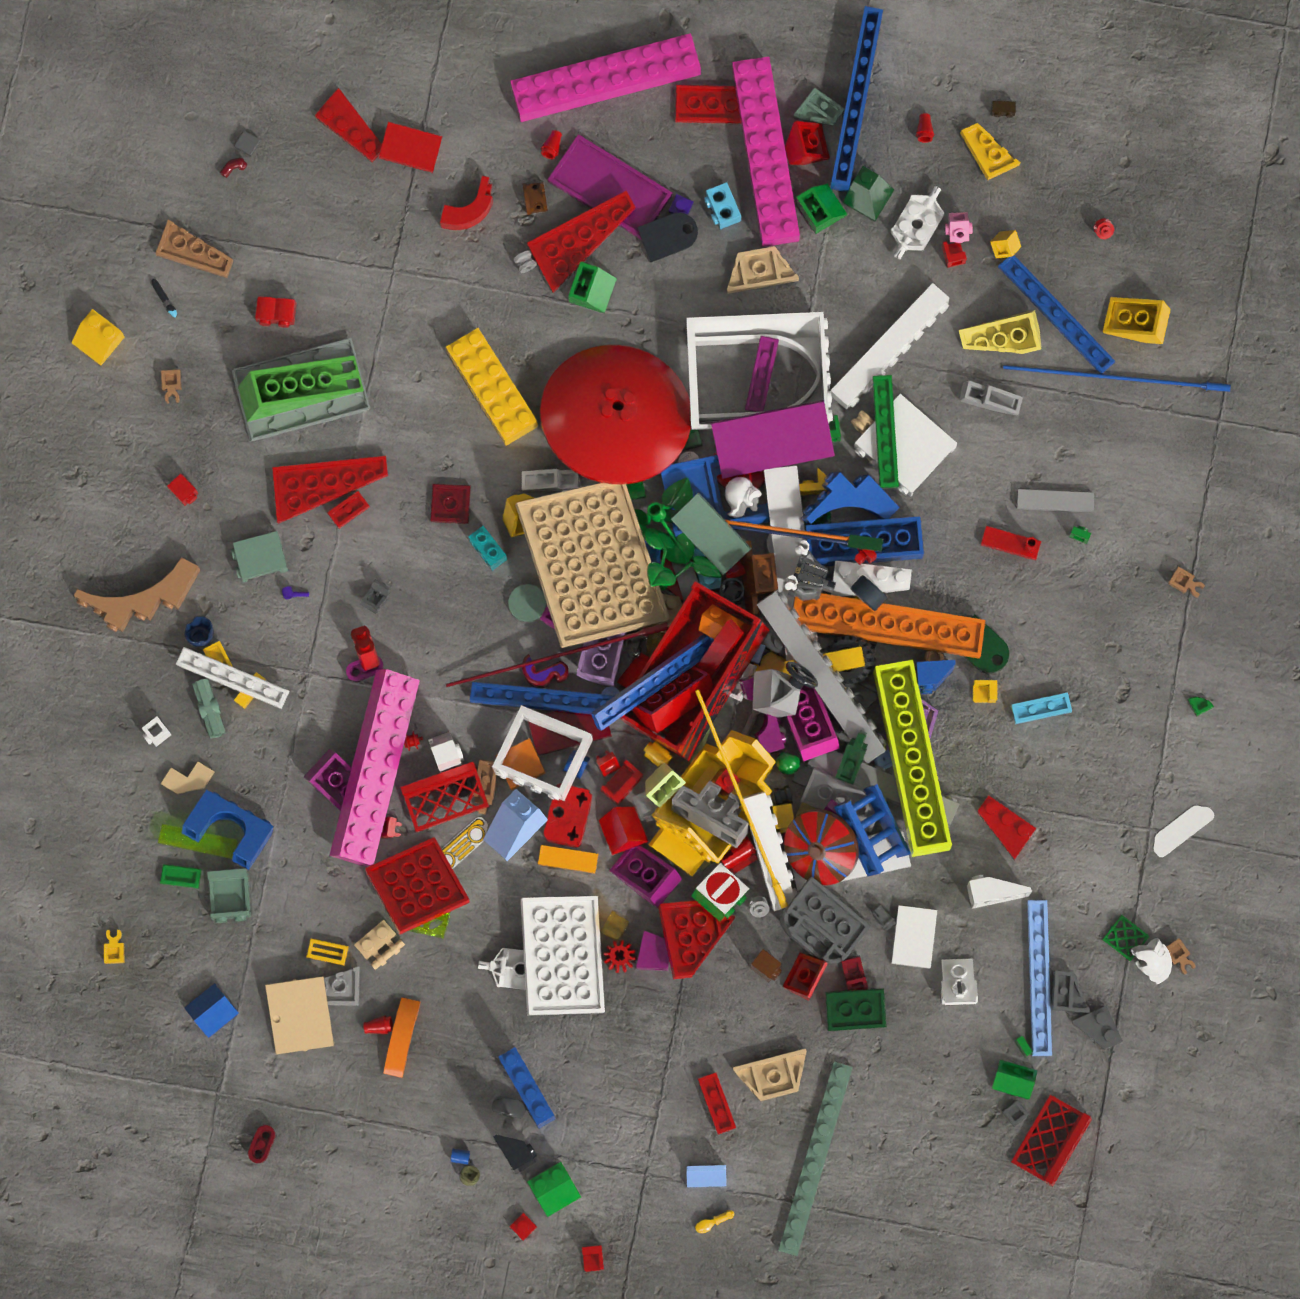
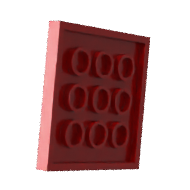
(417, 885)

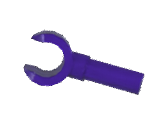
(289, 594)

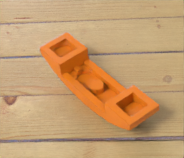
(401, 1037)

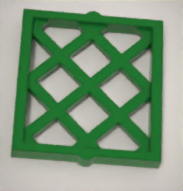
(1134, 927)

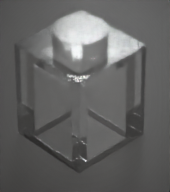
(644, 806)

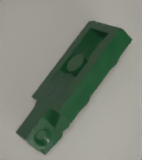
(852, 759)

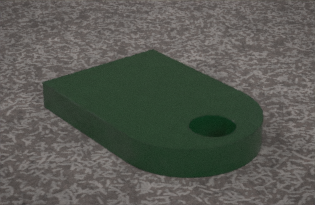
(992, 646)

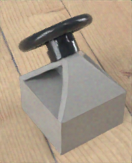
(779, 692)

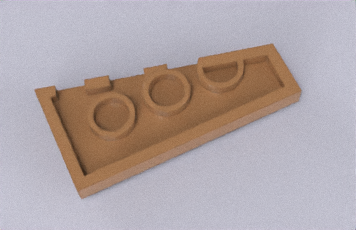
(186, 249)

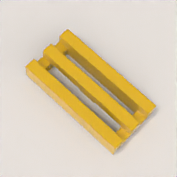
(325, 959)

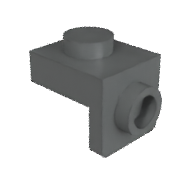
(376, 596)

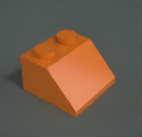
(715, 618)

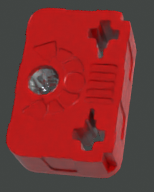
(574, 818)

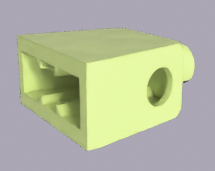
(662, 784)

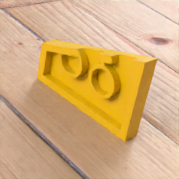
(988, 154)

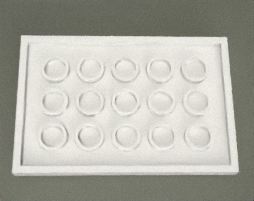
(562, 955)

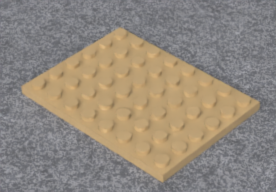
(591, 562)

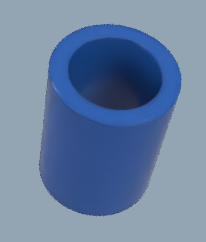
(460, 1156)

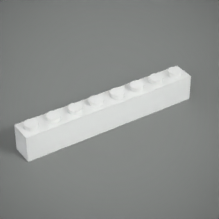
(889, 346)

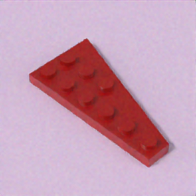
(567, 245)
(314, 484)

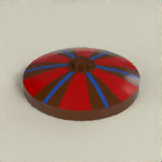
(821, 846)

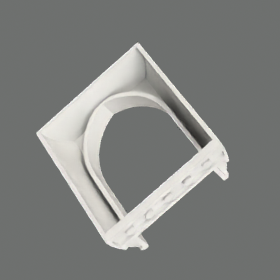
(794, 330)

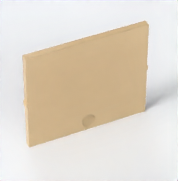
(299, 1015)

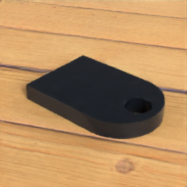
(666, 235)

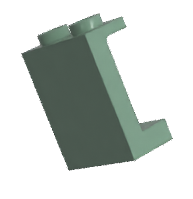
(259, 556)
(229, 895)

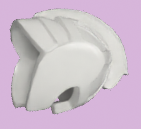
(1154, 960)

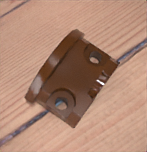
(535, 198)

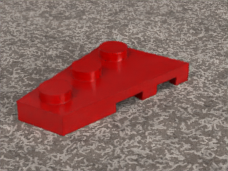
(1006, 825)

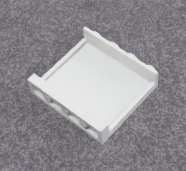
(918, 445)

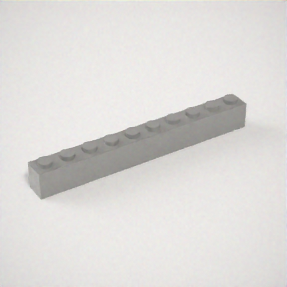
(830, 686)

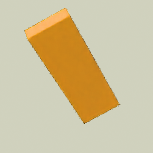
(568, 859)

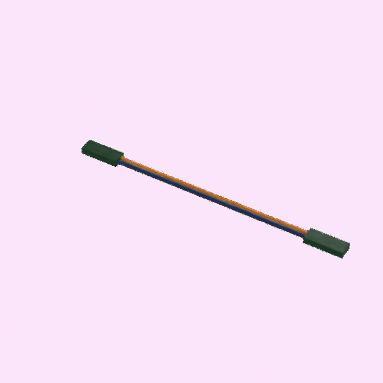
(855, 541)

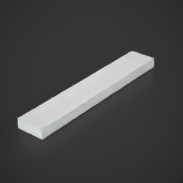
(232, 677)

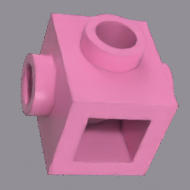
(958, 227)

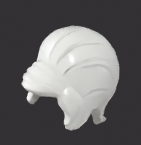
(740, 495)

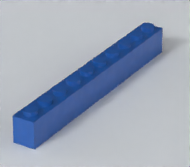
(856, 99)

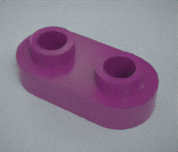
(363, 674)

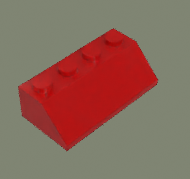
(674, 699)

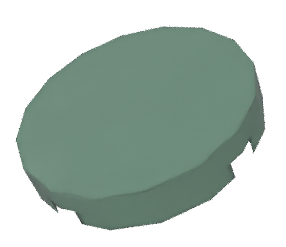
(527, 603)

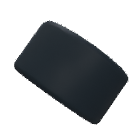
(868, 593)

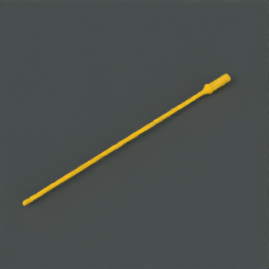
(775, 884)

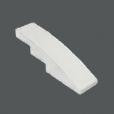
(554, 480)

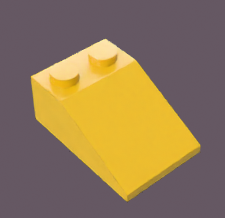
(1137, 319)

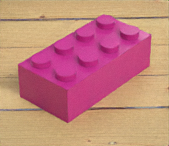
(812, 726)

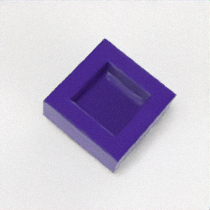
(681, 205)

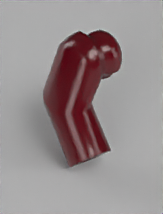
(233, 164)

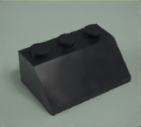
(516, 1152)

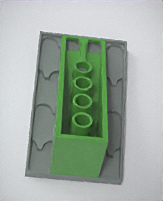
(300, 389)

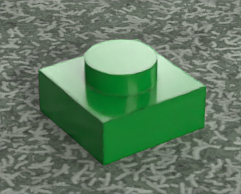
(1080, 534)

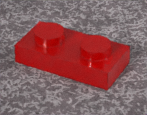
(348, 509)

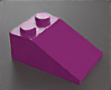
(330, 777)
(646, 874)

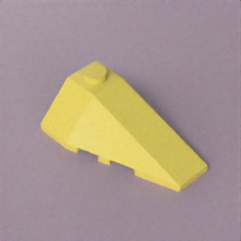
(1009, 334)

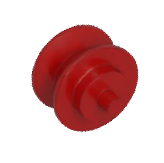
(1103, 228)
(412, 740)

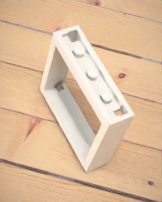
(556, 726)

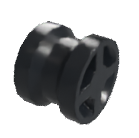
(783, 795)

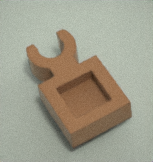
(171, 382)
(1183, 580)
(1178, 955)

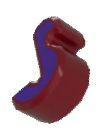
(544, 676)

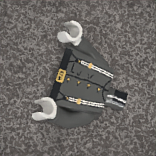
(808, 577)

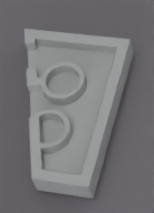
(343, 988)

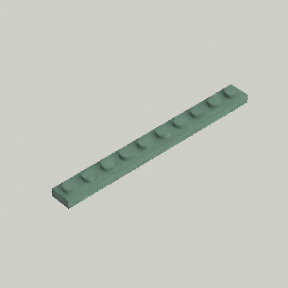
(815, 1159)

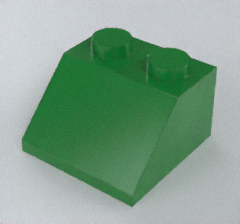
(554, 1189)

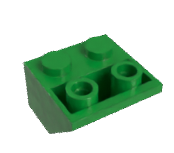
(820, 207)
(592, 288)

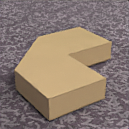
(196, 780)

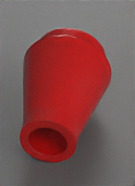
(925, 130)
(551, 145)
(380, 1025)

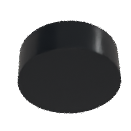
(464, 792)

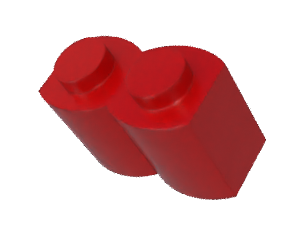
(275, 311)
(365, 647)

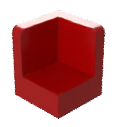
(953, 254)
(593, 1258)

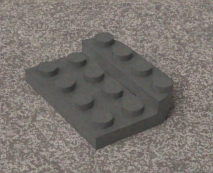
(822, 923)

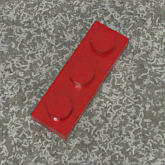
(717, 1103)

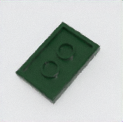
(855, 1009)

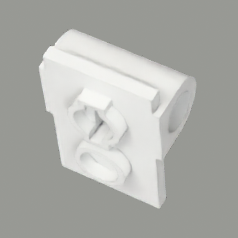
(958, 982)

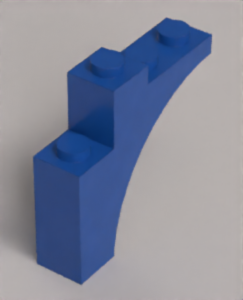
(841, 493)

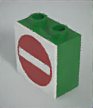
(720, 892)

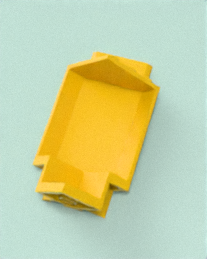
(683, 840)

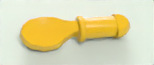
(706, 1224)

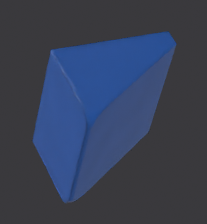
(583, 766)

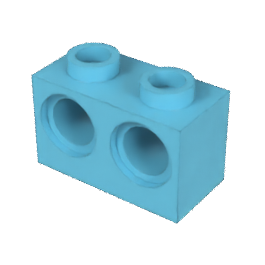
(726, 205)

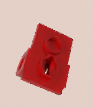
(739, 857)

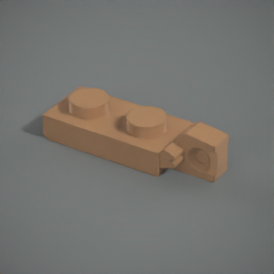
(488, 780)

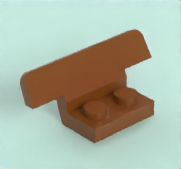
(759, 577)

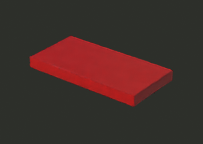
(706, 104)

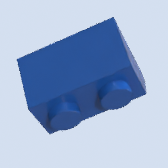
(932, 674)

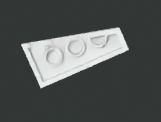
(885, 578)

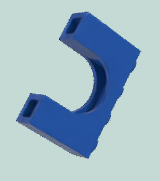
(214, 808)
(527, 1087)

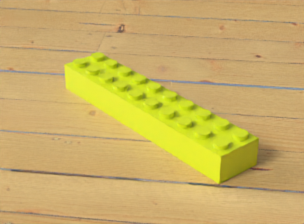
(912, 758)

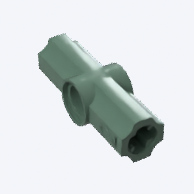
(209, 708)

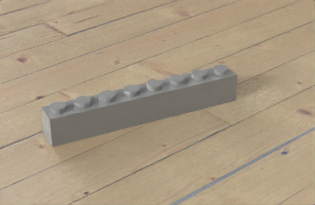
(875, 775)

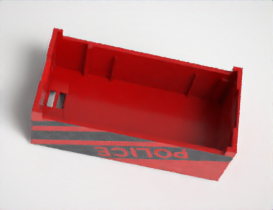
(691, 728)

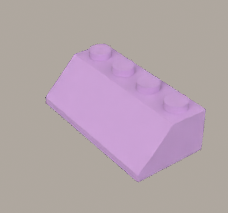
(602, 662)

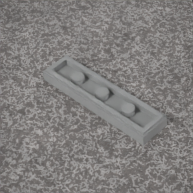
(1055, 500)

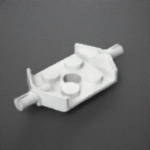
(920, 208)
(504, 968)

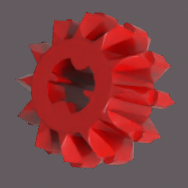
(626, 956)

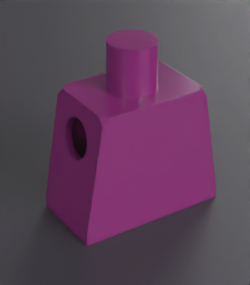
(653, 953)

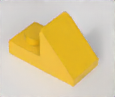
(810, 488)

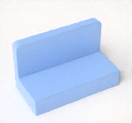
(706, 1176)

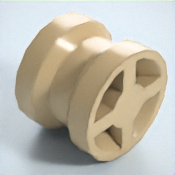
(862, 422)

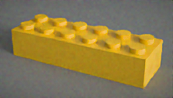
(492, 386)

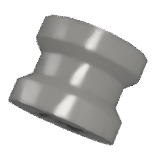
(525, 261)

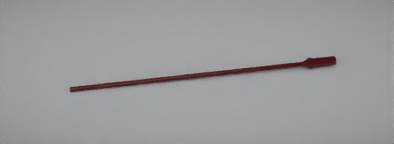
(644, 632)

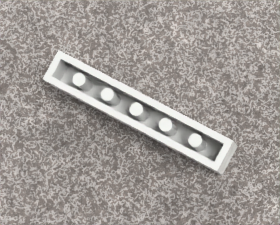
(764, 823)

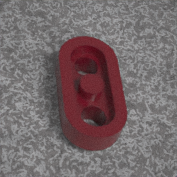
(262, 1144)

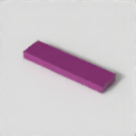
(761, 374)

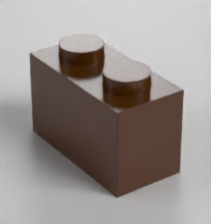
(766, 966)

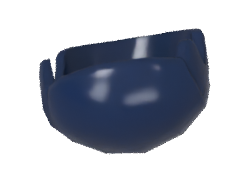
(199, 631)

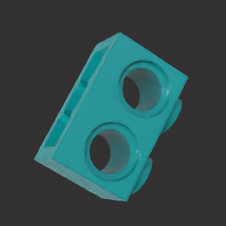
(487, 548)

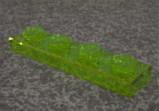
(208, 844)

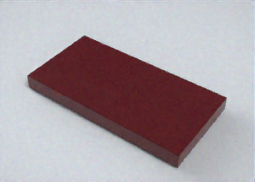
(549, 741)

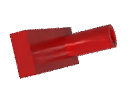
(1011, 543)

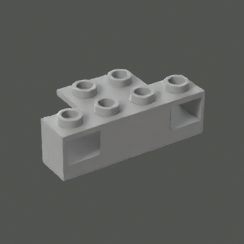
(712, 812)

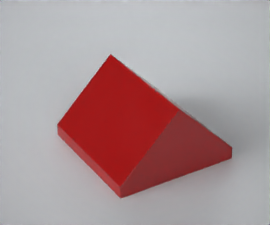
(622, 829)
(805, 976)

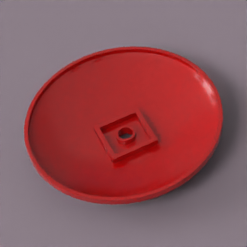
(612, 443)

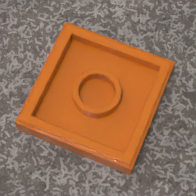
(525, 760)

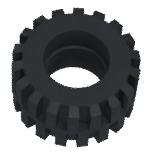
(860, 673)

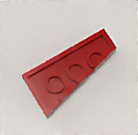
(346, 122)

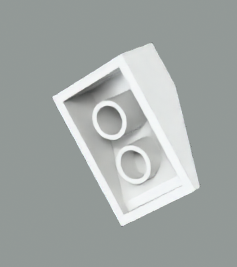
(992, 891)

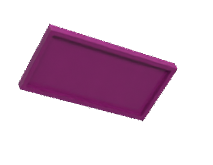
(597, 176)
(772, 439)

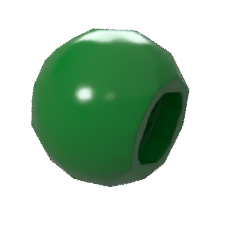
(787, 763)

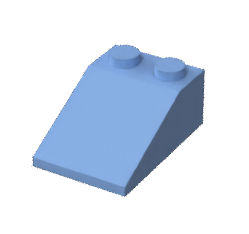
(513, 825)

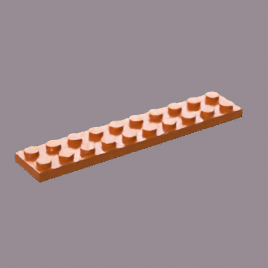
(893, 625)

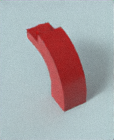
(466, 217)

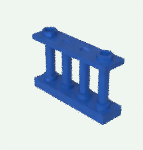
(867, 854)

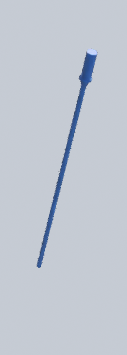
(1207, 385)

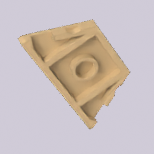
(759, 270)
(773, 1075)

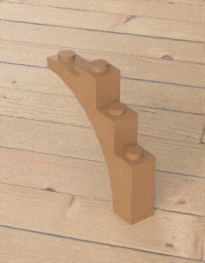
(119, 610)

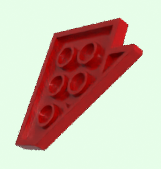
(689, 935)

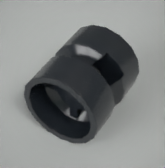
(732, 590)

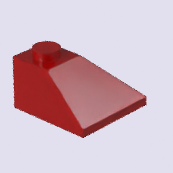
(806, 144)

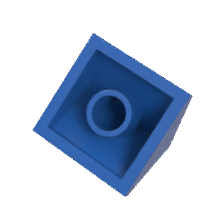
(211, 1010)

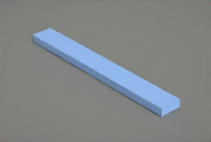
(1039, 978)

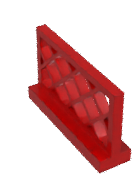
(440, 780)
(1065, 1151)

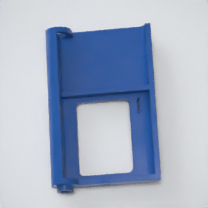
(703, 480)

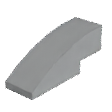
(990, 398)

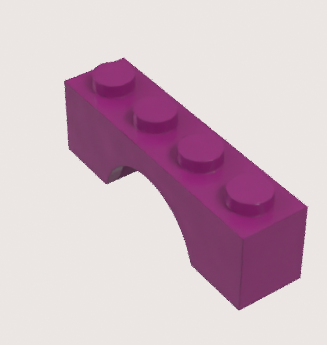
(769, 734)

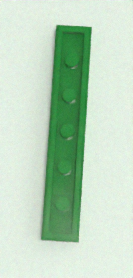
(885, 431)

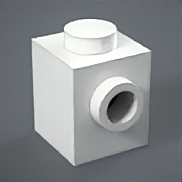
(155, 732)

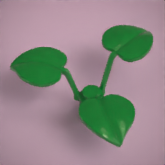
(677, 497)
(664, 577)

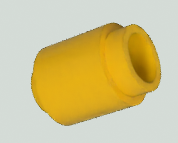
(657, 753)

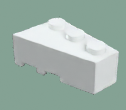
(446, 752)

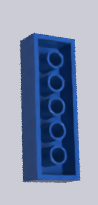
(900, 540)

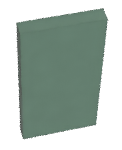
(711, 533)

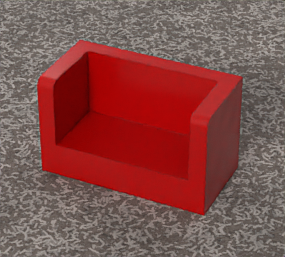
(622, 783)

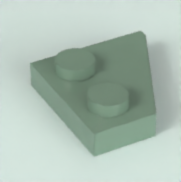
(819, 109)

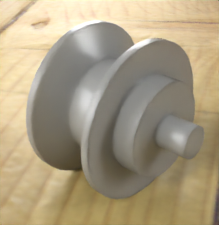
(759, 906)

